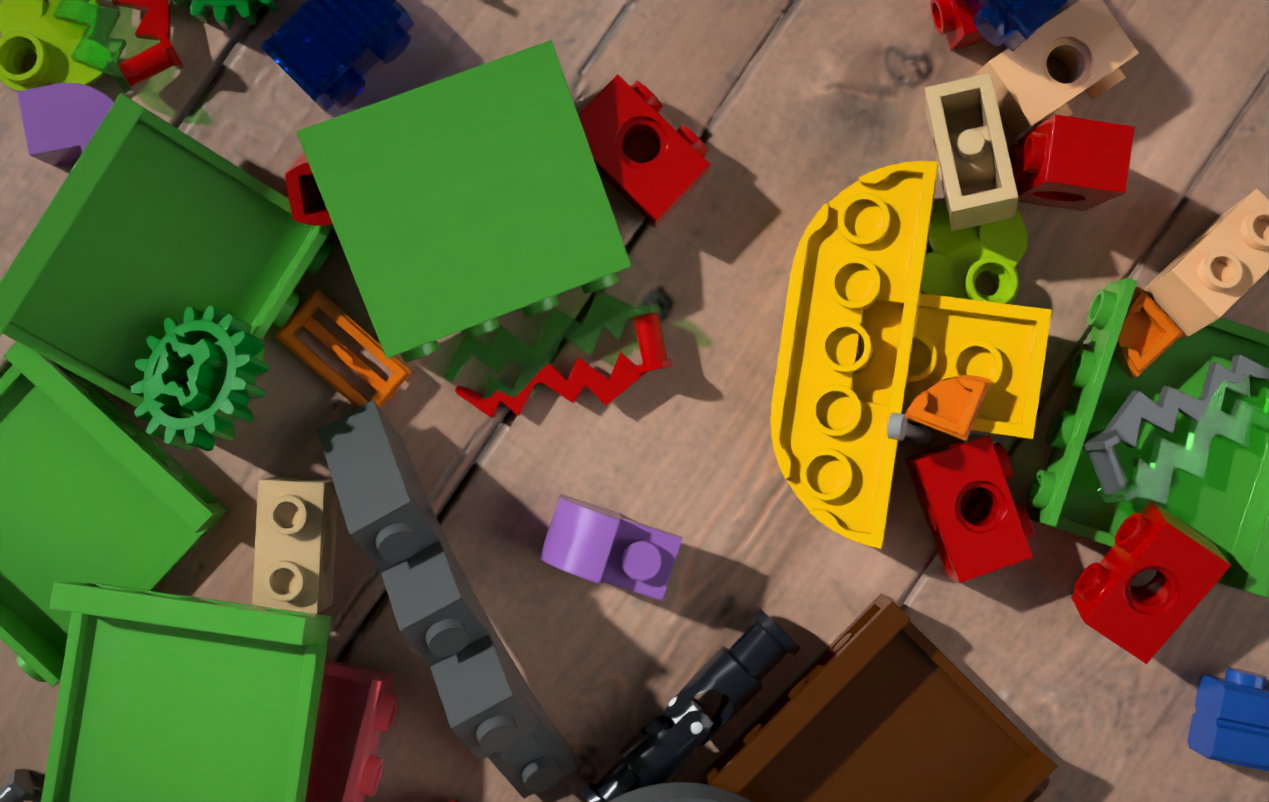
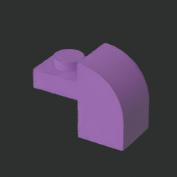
(61, 120)
(610, 548)

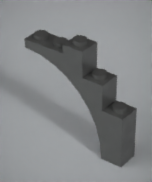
(436, 605)

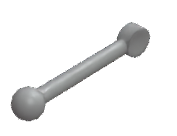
(916, 432)

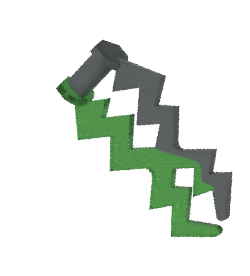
(1206, 421)

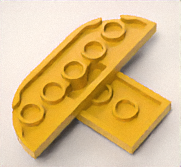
(869, 343)

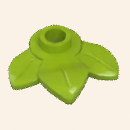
(32, 29)
(967, 252)

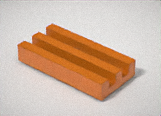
(303, 317)

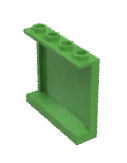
(466, 201)
(141, 237)
(81, 504)
(1224, 506)
(183, 698)

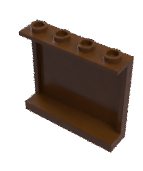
(882, 724)

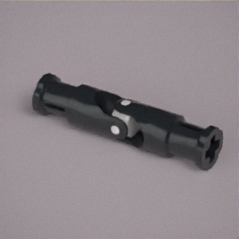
(669, 740)

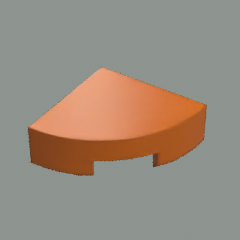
(1144, 334)
(950, 404)

